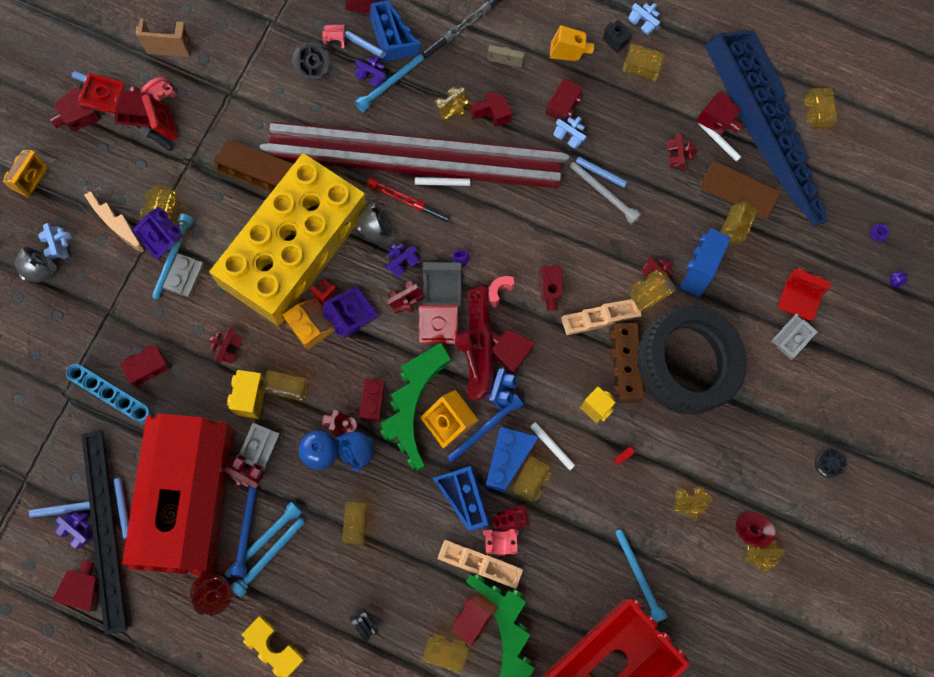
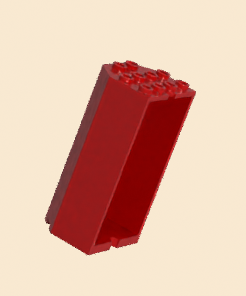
(189, 458)
(627, 630)

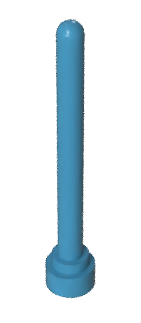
(364, 102)
(185, 222)
(291, 512)
(240, 586)
(656, 611)

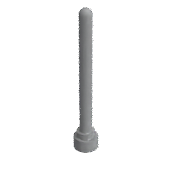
(631, 214)

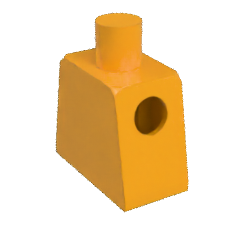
(569, 44)

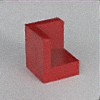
(324, 291)

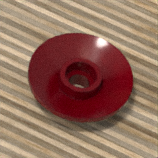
(755, 529)

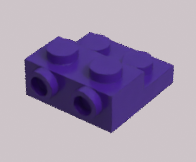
(157, 232)
(349, 312)

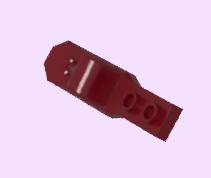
(477, 345)

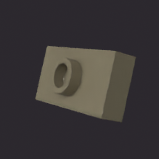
(505, 56)

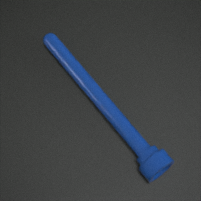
(516, 404)
(238, 568)

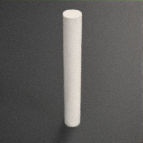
(722, 143)
(442, 181)
(552, 446)

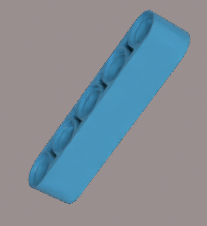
(103, 388)

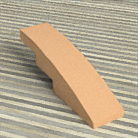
(118, 224)
(600, 317)
(480, 564)

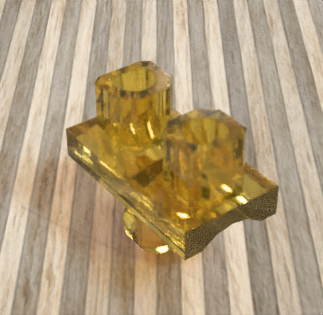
(453, 104)
(692, 504)
(764, 558)

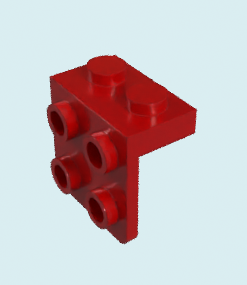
(803, 294)

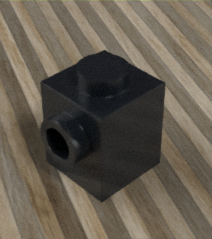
(617, 36)

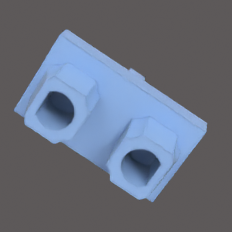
(650, 22)
(563, 128)
(57, 241)

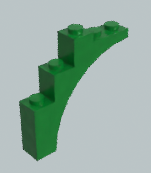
(401, 425)
(512, 636)

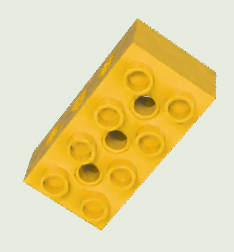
(294, 261)

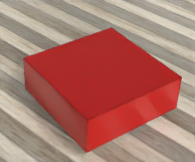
(623, 456)

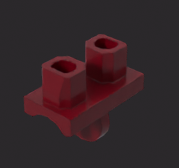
(678, 145)
(652, 266)
(406, 299)
(229, 338)
(339, 423)
(242, 474)
(511, 519)

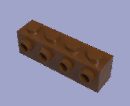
(625, 369)

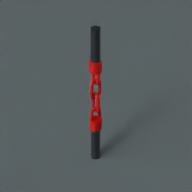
(418, 205)

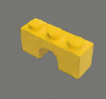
(258, 637)

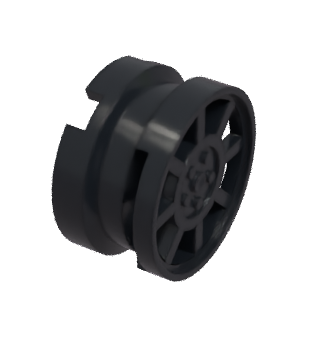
(830, 464)
(362, 626)

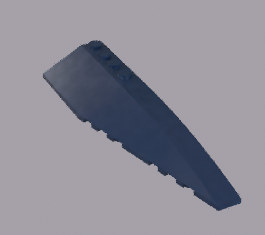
(766, 115)

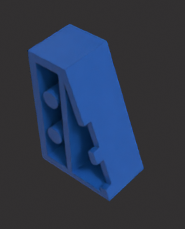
(391, 32)
(705, 262)
(508, 456)
(465, 497)

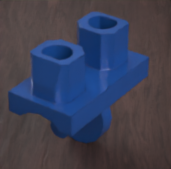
(499, 387)

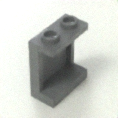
(442, 284)

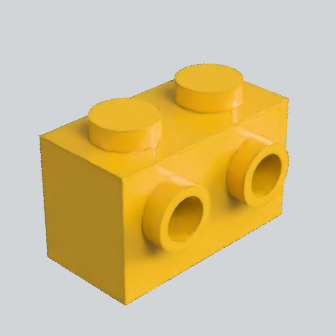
(598, 405)

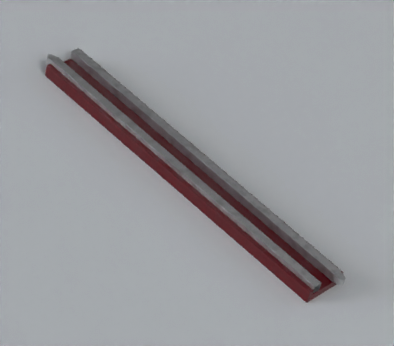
(416, 155)

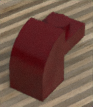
(495, 106)

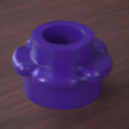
(883, 229)
(461, 256)
(898, 279)

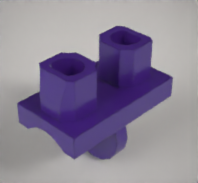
(363, 70)
(408, 255)
(76, 526)

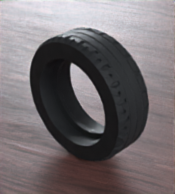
(727, 348)

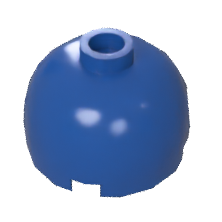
(356, 449)
(318, 450)

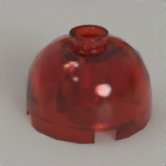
(210, 594)

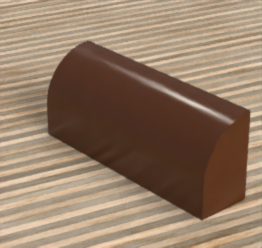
(250, 165)
(739, 188)

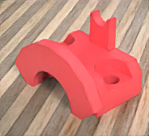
(334, 32)
(159, 88)
(497, 285)
(501, 542)

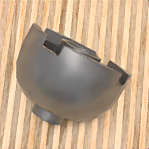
(310, 61)
(373, 223)
(33, 266)

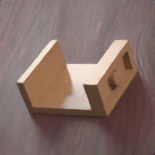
(165, 44)

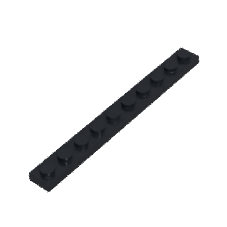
(104, 533)

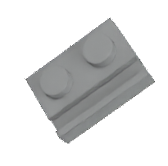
(183, 275)
(794, 336)
(259, 445)

